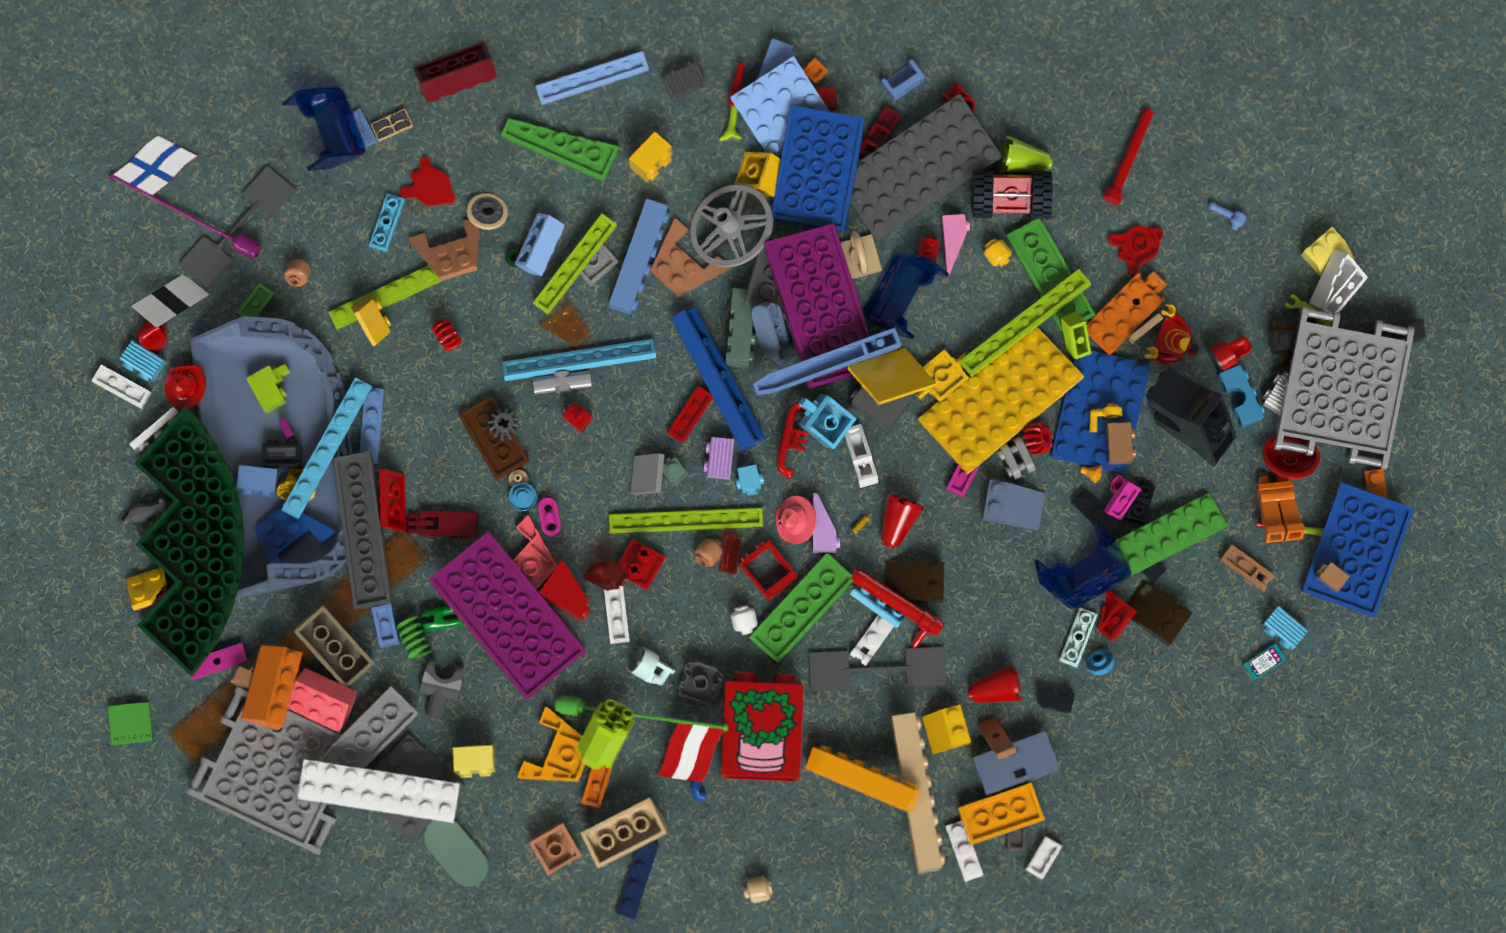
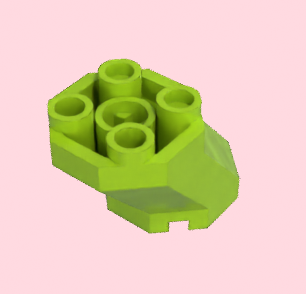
(605, 734)

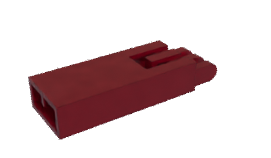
(450, 524)

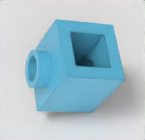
(749, 480)

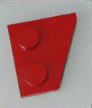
(1114, 616)

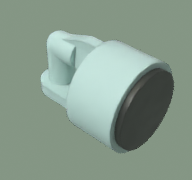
(645, 662)

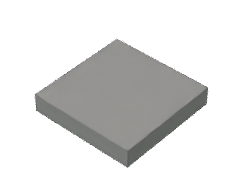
(599, 265)
(647, 474)

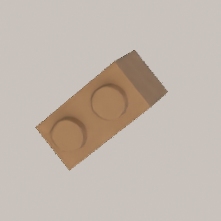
(1120, 443)
(1331, 576)

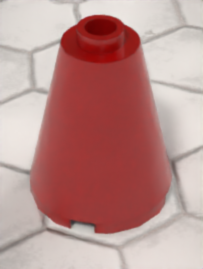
(898, 519)
(997, 687)

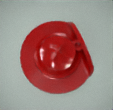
(185, 386)

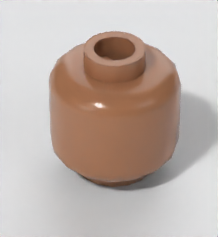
(297, 272)
(708, 552)

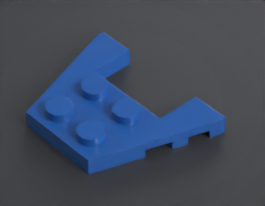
(282, 530)

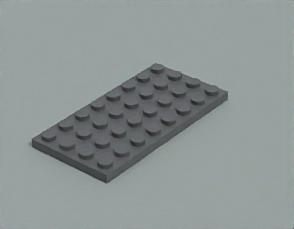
(920, 167)

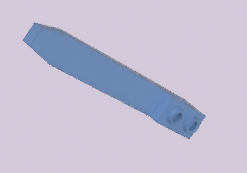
(828, 362)

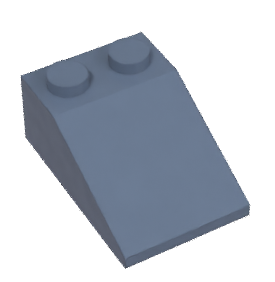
(1013, 505)

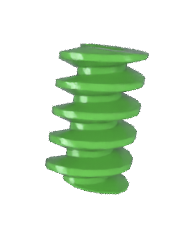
(412, 638)

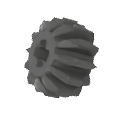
(500, 430)

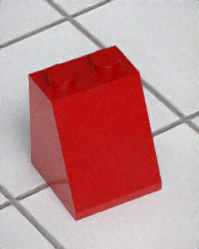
(565, 593)

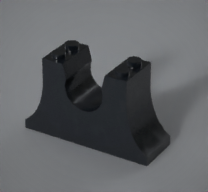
(1192, 415)

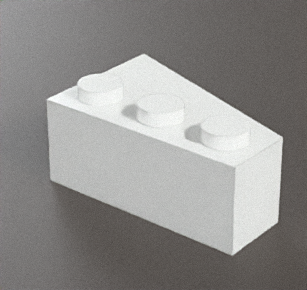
(1338, 283)

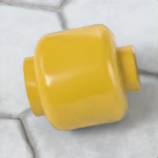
(997, 252)

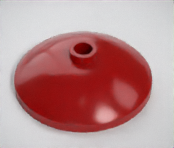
(1288, 462)

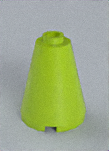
(1022, 157)

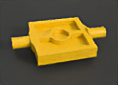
(947, 375)

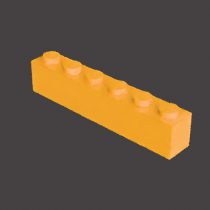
(863, 779)

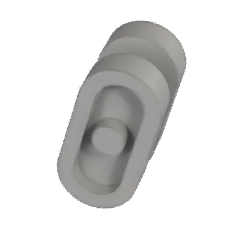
(1013, 469)

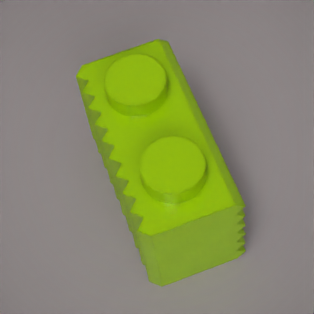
(1076, 335)

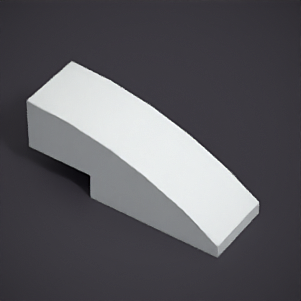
(861, 456)

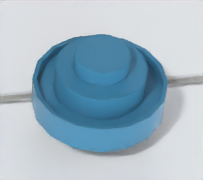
(522, 496)
(1100, 662)

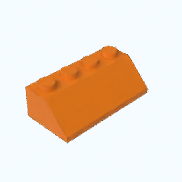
(271, 686)

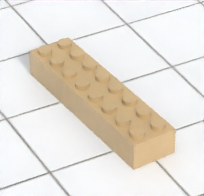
(912, 768)

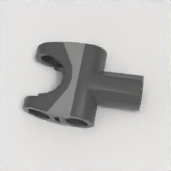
(440, 689)

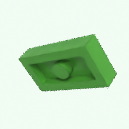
(256, 302)

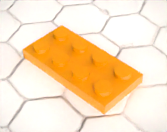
(1001, 814)

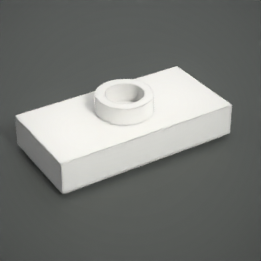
(1043, 857)

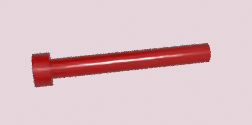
(1113, 194)

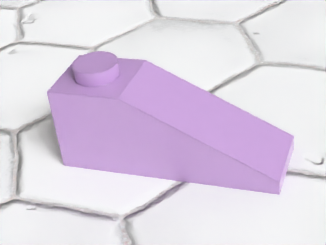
(824, 534)

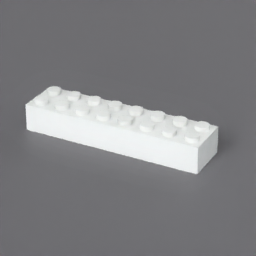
(378, 791)

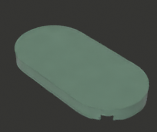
(456, 852)

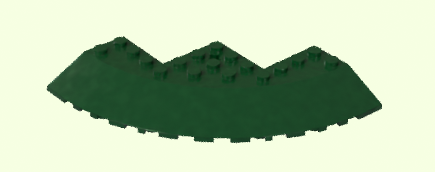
(202, 541)

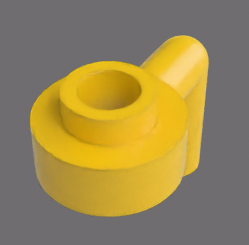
(1110, 411)

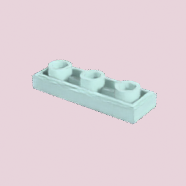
(1074, 648)

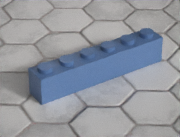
(638, 257)

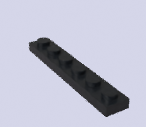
(1095, 513)

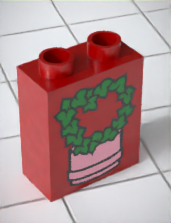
(763, 728)

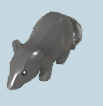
(144, 512)

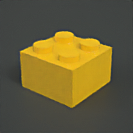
(651, 157)

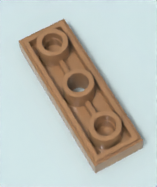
(996, 738)

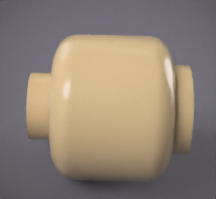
(758, 889)

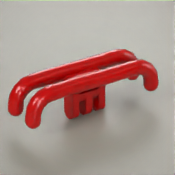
(790, 440)

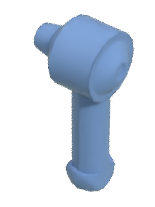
(1236, 218)

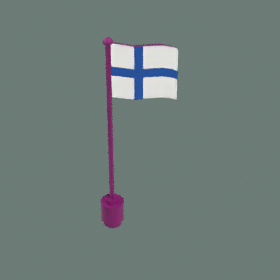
(155, 168)

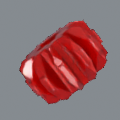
(446, 334)
(1037, 438)

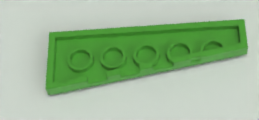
(576, 152)

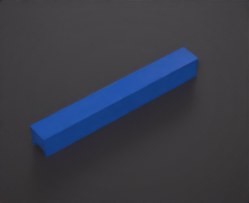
(718, 378)

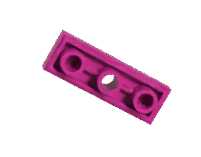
(229, 658)

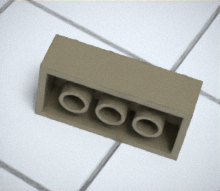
(333, 646)

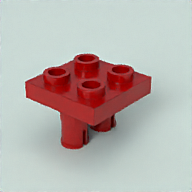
(641, 564)

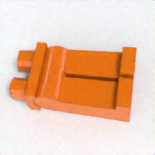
(1279, 510)

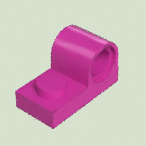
(1124, 495)

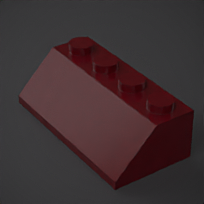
(455, 72)

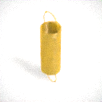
(861, 523)

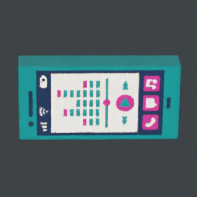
(1264, 662)

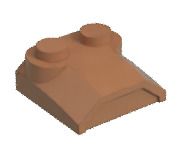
(554, 847)

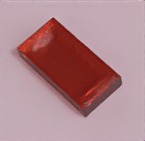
(730, 553)

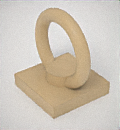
(861, 255)

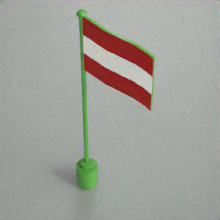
(689, 747)

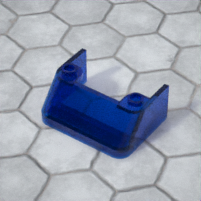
(334, 122)
(897, 289)
(1089, 577)

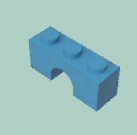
(1236, 380)

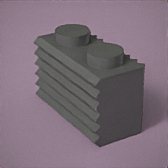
(684, 81)

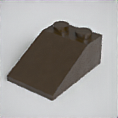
(917, 580)
(1158, 613)

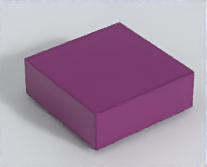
(286, 429)

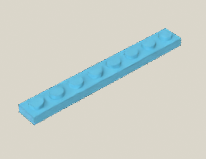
(579, 359)
(326, 448)

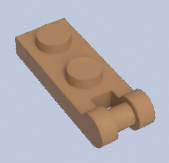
(1247, 567)

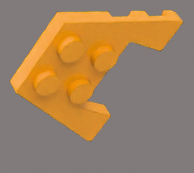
(563, 759)

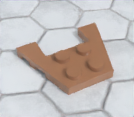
(452, 257)
(676, 268)

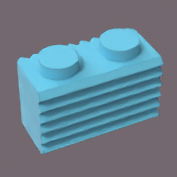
(143, 361)
(1285, 628)

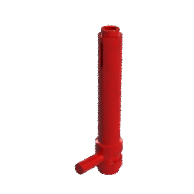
(922, 618)

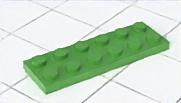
(1046, 267)
(1171, 533)
(802, 608)

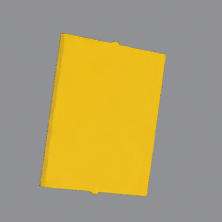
(891, 376)

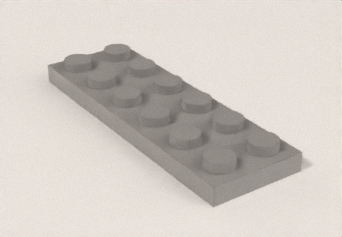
(371, 732)

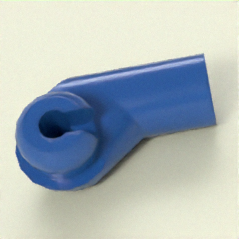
(697, 794)

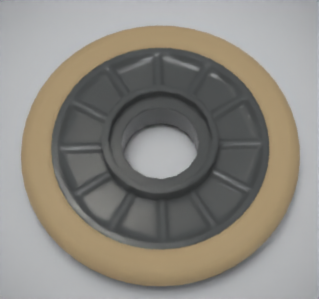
(481, 220)

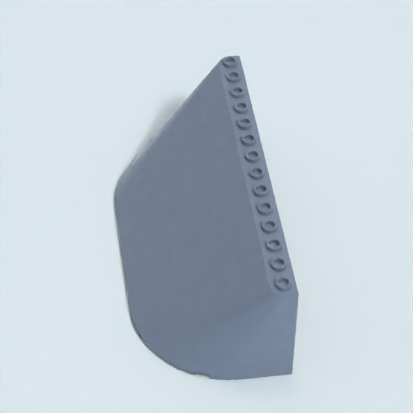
(241, 426)

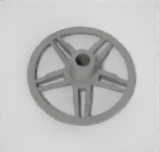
(730, 224)

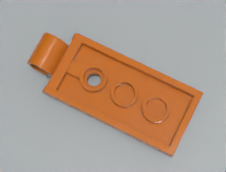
(1121, 316)

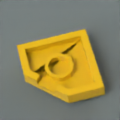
(145, 587)

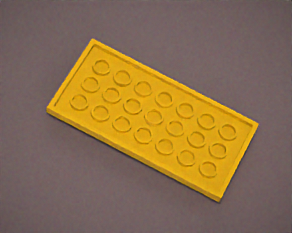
(1000, 400)

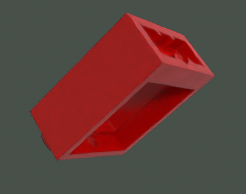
(781, 584)

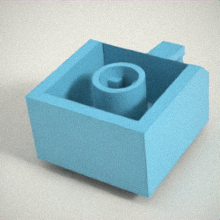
(815, 420)

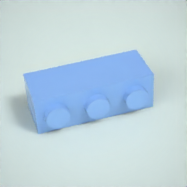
(539, 244)

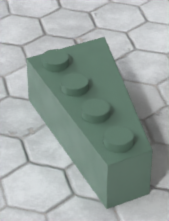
(740, 332)

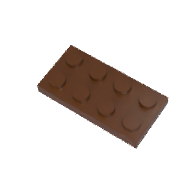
(499, 455)

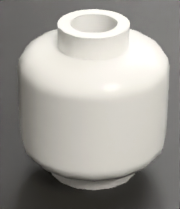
(744, 619)

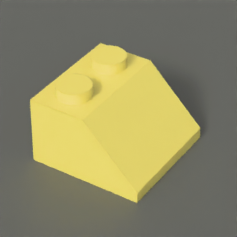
(1320, 251)

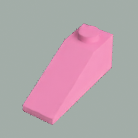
(954, 234)

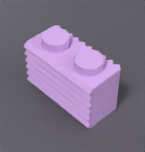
(720, 458)

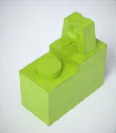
(265, 387)

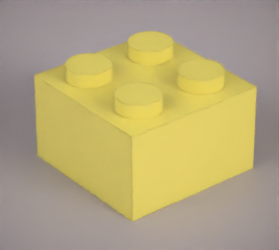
(474, 761)

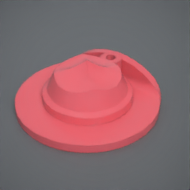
(795, 519)

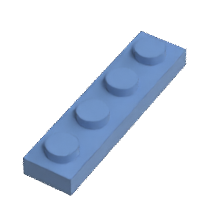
(372, 423)

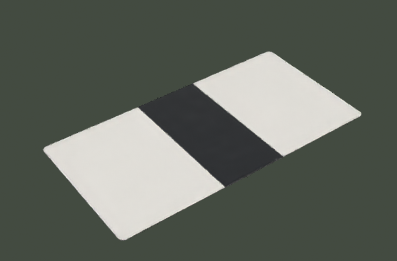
(170, 300)

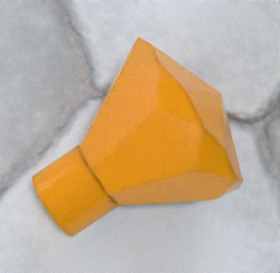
(1093, 473)

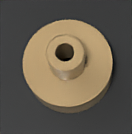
(518, 474)

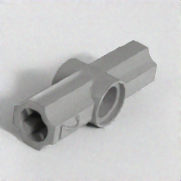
(562, 381)

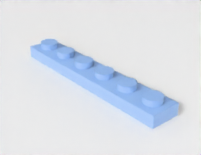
(592, 78)

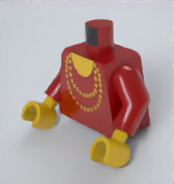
(1172, 339)

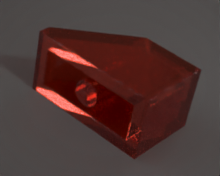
(606, 575)

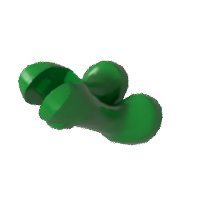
(439, 620)

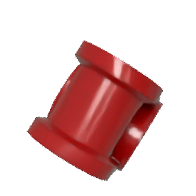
(956, 90)

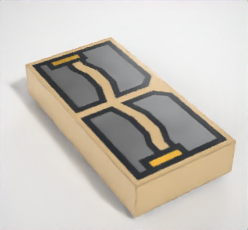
(391, 125)
(1145, 329)

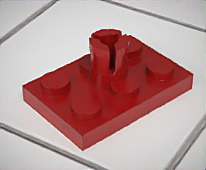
(392, 500)

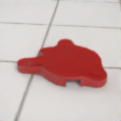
(430, 186)
(1137, 246)

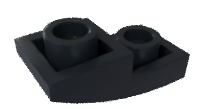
(1139, 508)

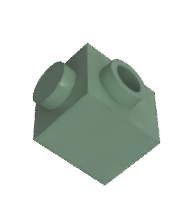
(673, 471)

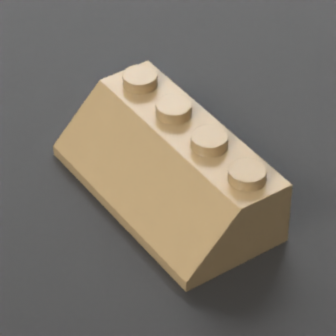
(625, 832)

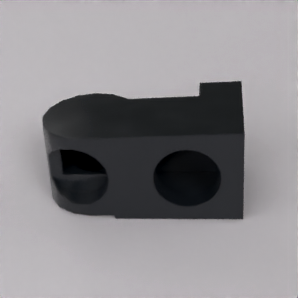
(1056, 702)

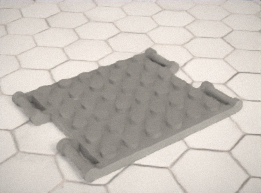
(1344, 387)
(262, 775)

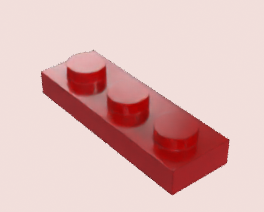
(690, 415)

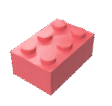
(322, 700)

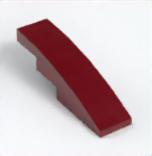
(879, 132)

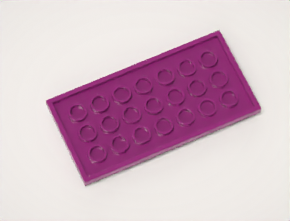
(817, 295)
(507, 615)

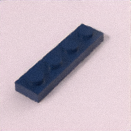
(637, 880)

